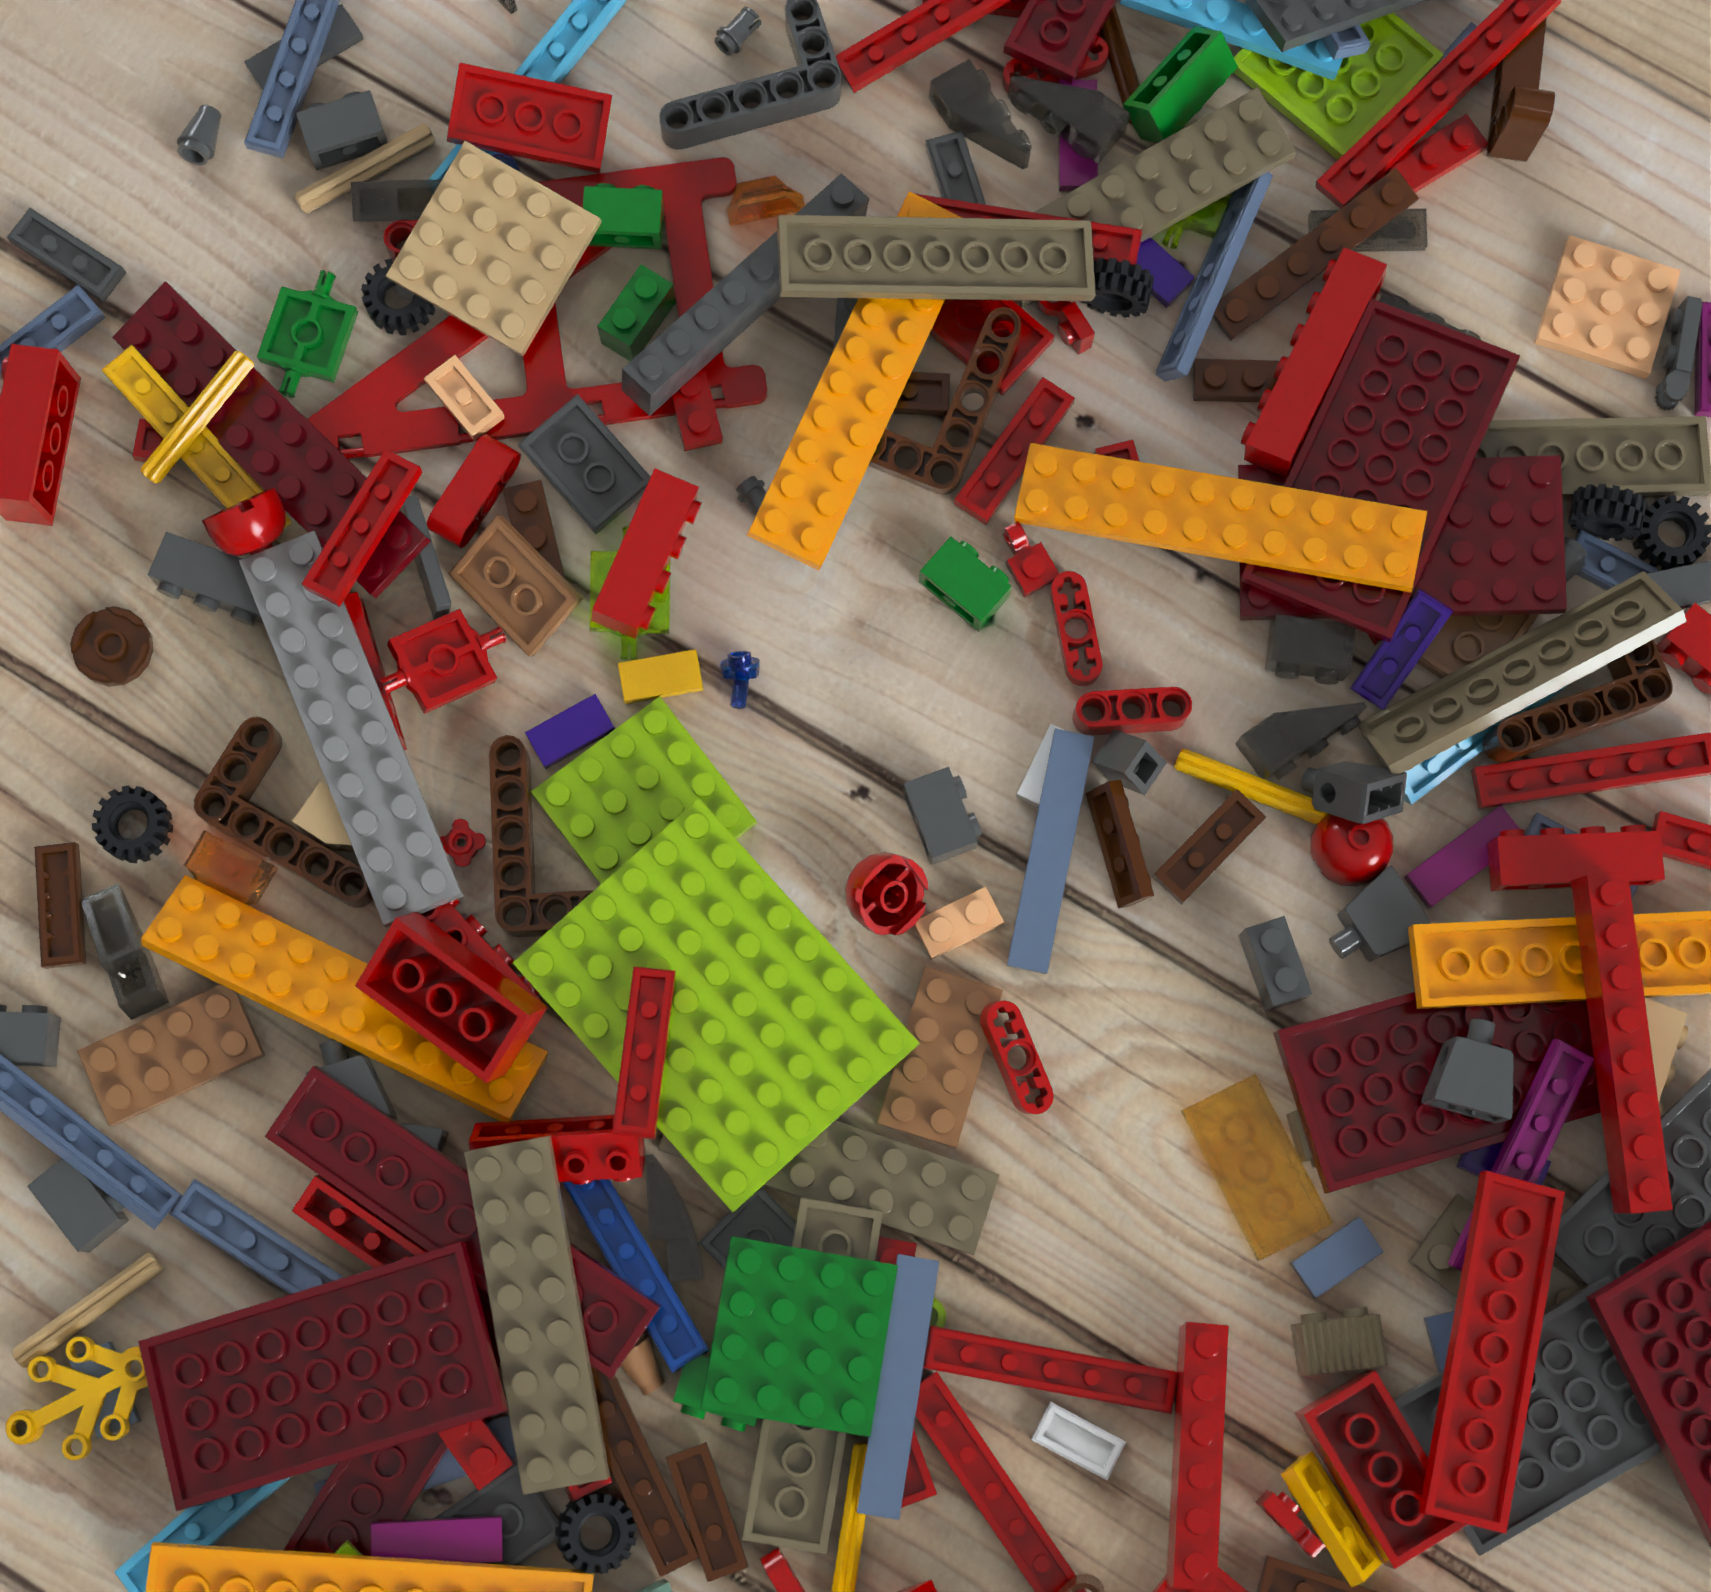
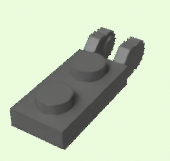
(1679, 354)

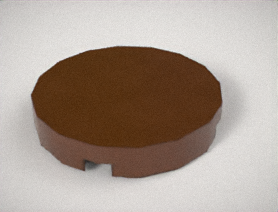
(112, 646)

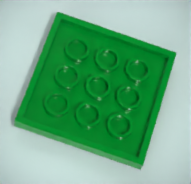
(799, 1336)

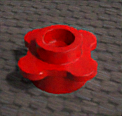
(473, 842)

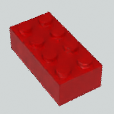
(34, 431)
(451, 996)
(1375, 1466)

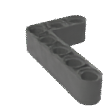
(763, 90)

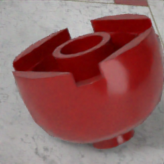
(248, 525)
(1350, 850)
(886, 893)

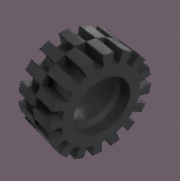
(1121, 288)
(386, 316)
(1607, 512)
(1688, 519)
(116, 807)
(622, 1533)

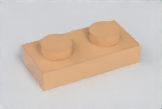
(464, 398)
(958, 923)

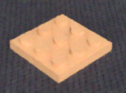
(1607, 307)

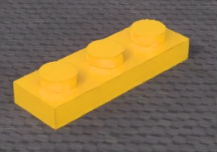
(1331, 1519)

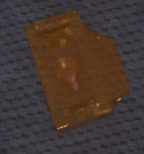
(762, 200)
(229, 869)

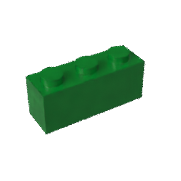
(1180, 84)

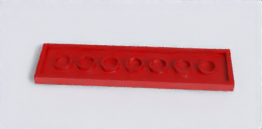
(1492, 1352)

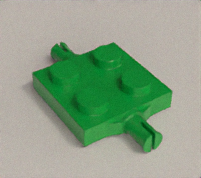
(307, 334)

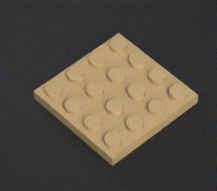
(494, 248)

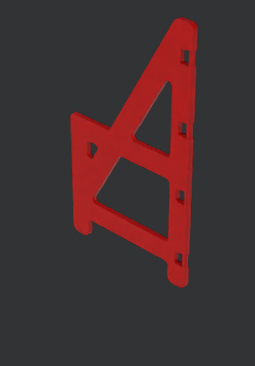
(371, 404)

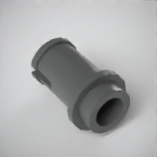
(737, 31)
(752, 493)

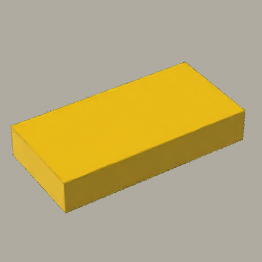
(660, 676)

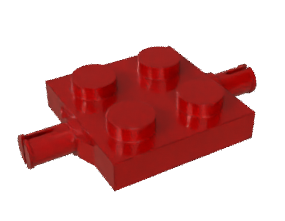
(441, 661)

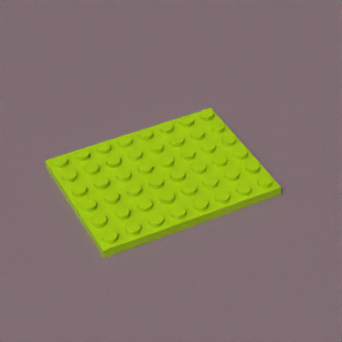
(764, 1011)

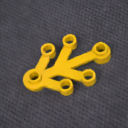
(89, 1393)

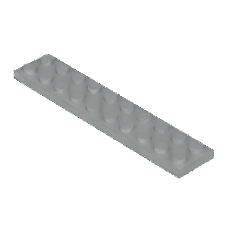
(351, 734)

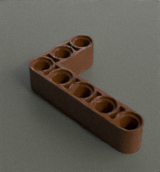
(1518, 106)
(957, 416)
(1592, 704)
(270, 830)
(520, 854)

